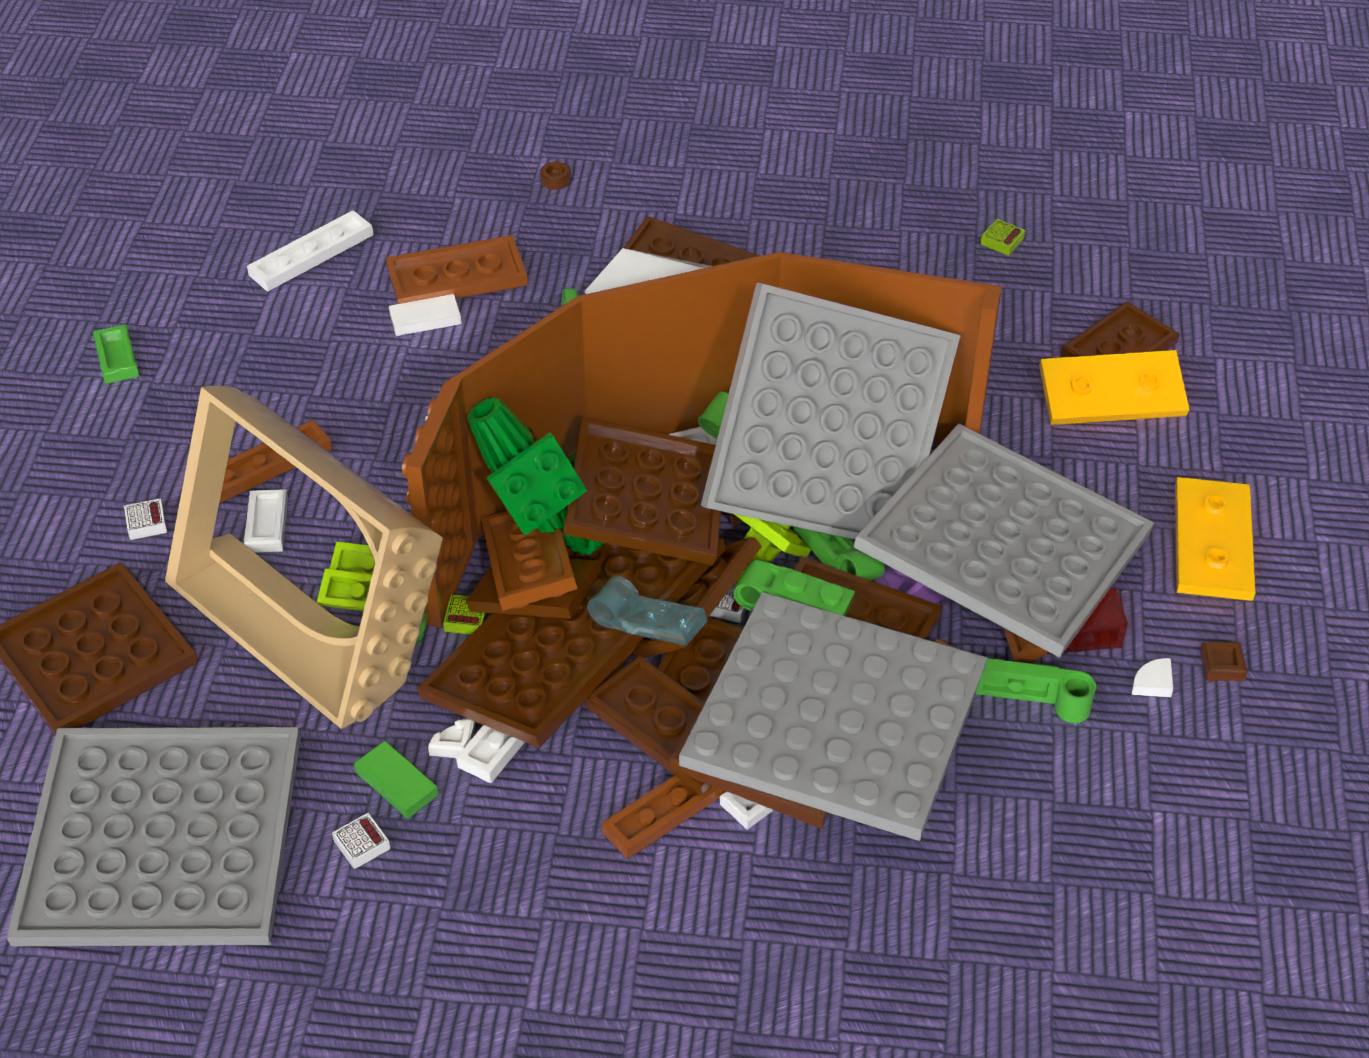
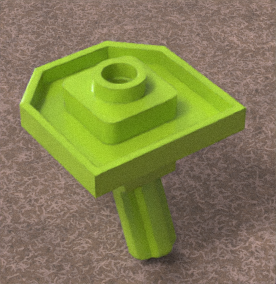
(773, 539)

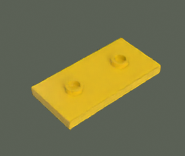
(1113, 387)
(1214, 539)

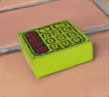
(1002, 237)
(460, 618)

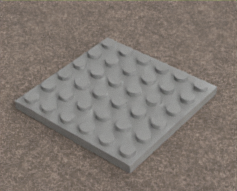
(826, 412)
(1005, 538)
(836, 715)
(158, 838)

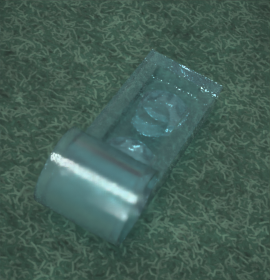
(622, 609)

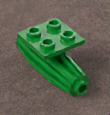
(527, 475)

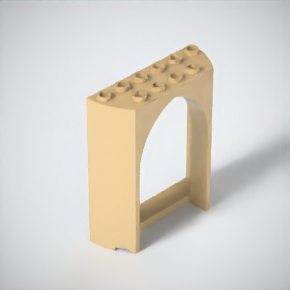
(325, 660)

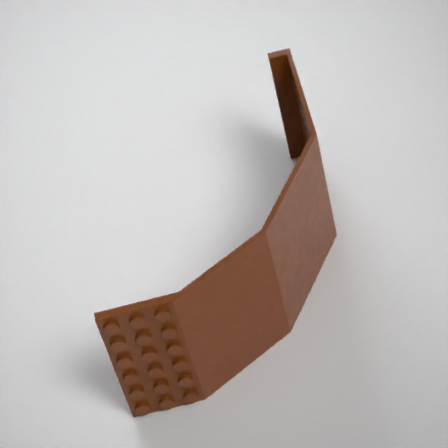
(654, 363)

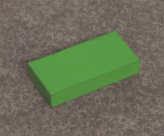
(115, 354)
(396, 779)

